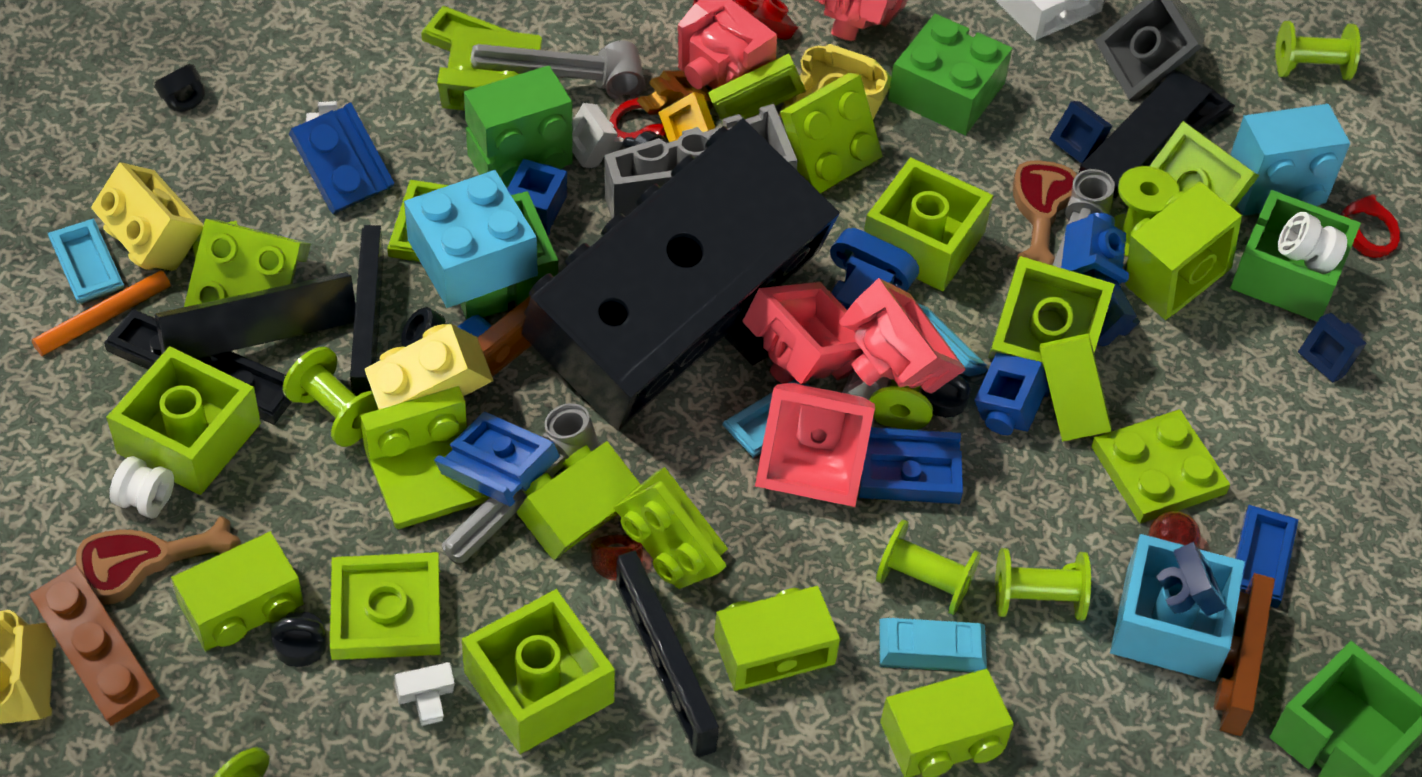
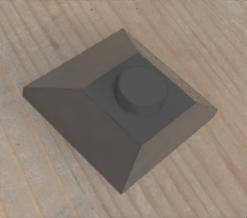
(1150, 44)

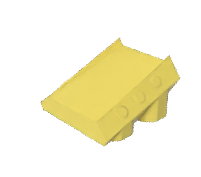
(828, 63)
(24, 669)

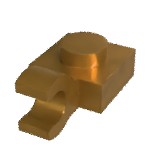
(670, 88)

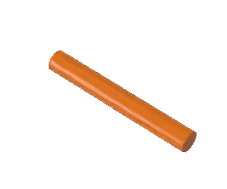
(101, 313)

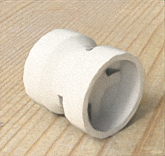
(1309, 241)

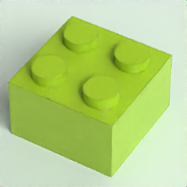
(931, 220)
(1182, 249)
(1049, 306)
(185, 419)
(538, 671)

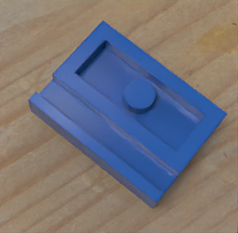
(341, 158)
(497, 458)
(912, 466)

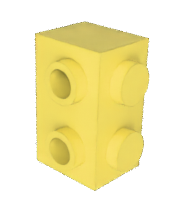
(147, 217)
(435, 363)

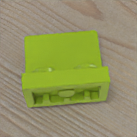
(460, 74)
(241, 261)
(402, 451)
(671, 531)

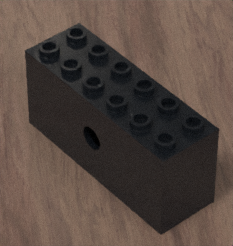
(676, 272)

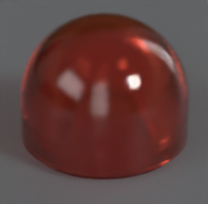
(1176, 528)
(605, 558)

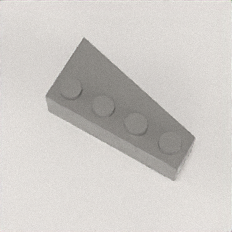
(640, 166)

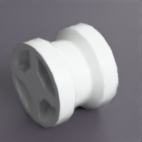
(141, 487)

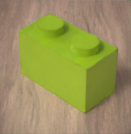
(577, 500)
(238, 591)
(776, 637)
(946, 724)

